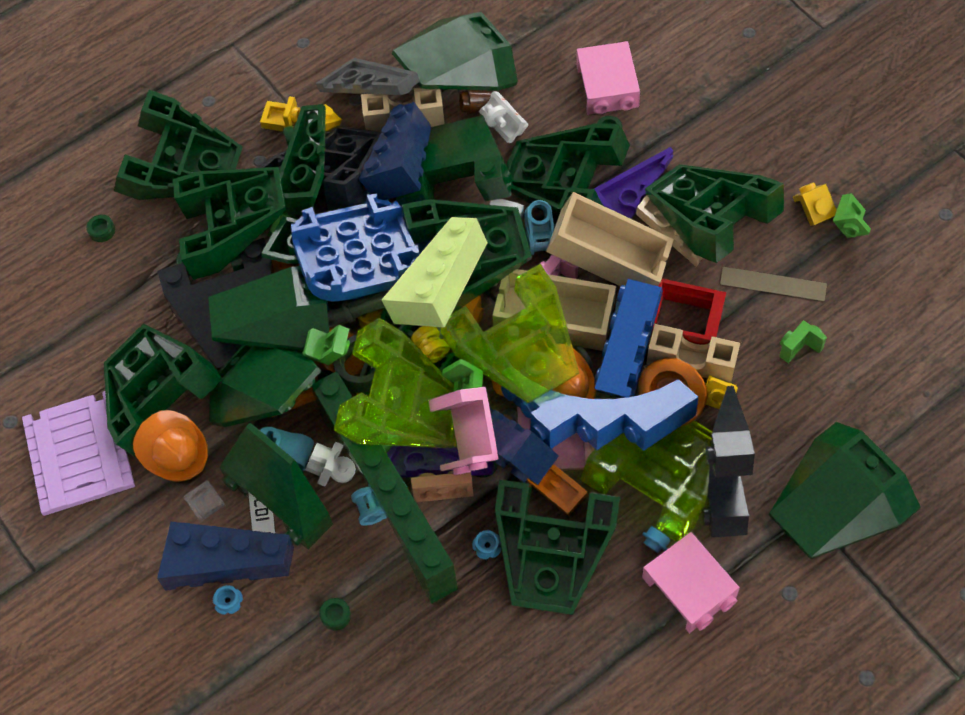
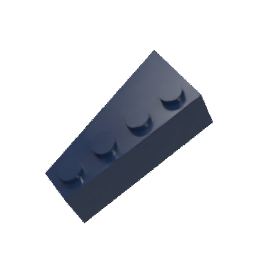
(398, 154)
(521, 449)
(220, 554)

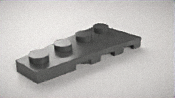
(368, 78)

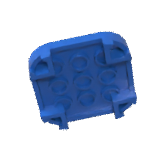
(353, 249)

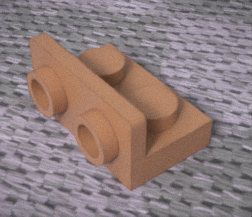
(439, 487)

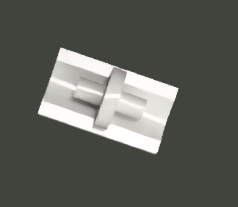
(503, 117)
(326, 463)

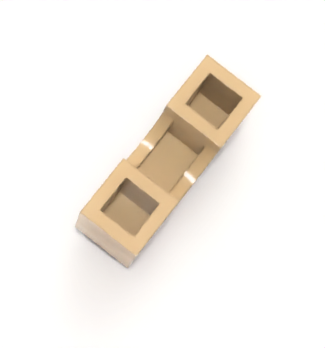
(378, 107)
(711, 359)

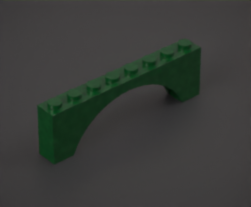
(422, 547)

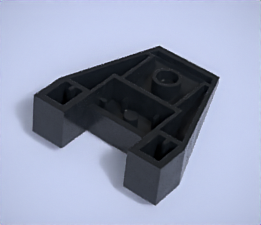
(344, 161)
(191, 301)
(729, 459)

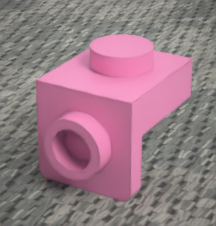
(558, 266)

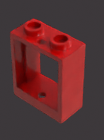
(698, 297)

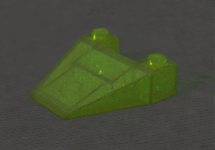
(526, 351)
(399, 395)
(668, 472)

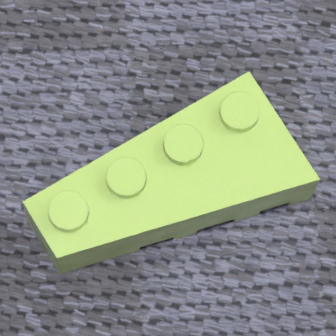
(437, 276)

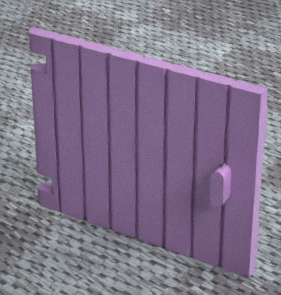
(75, 455)

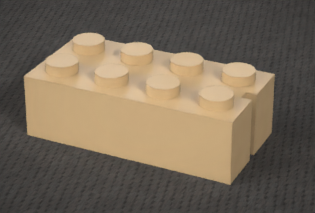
(608, 243)
(584, 303)

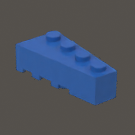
(628, 339)

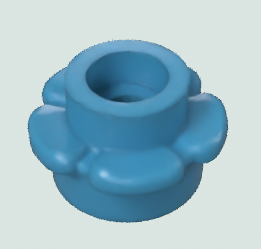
(483, 538)
(656, 540)
(222, 594)

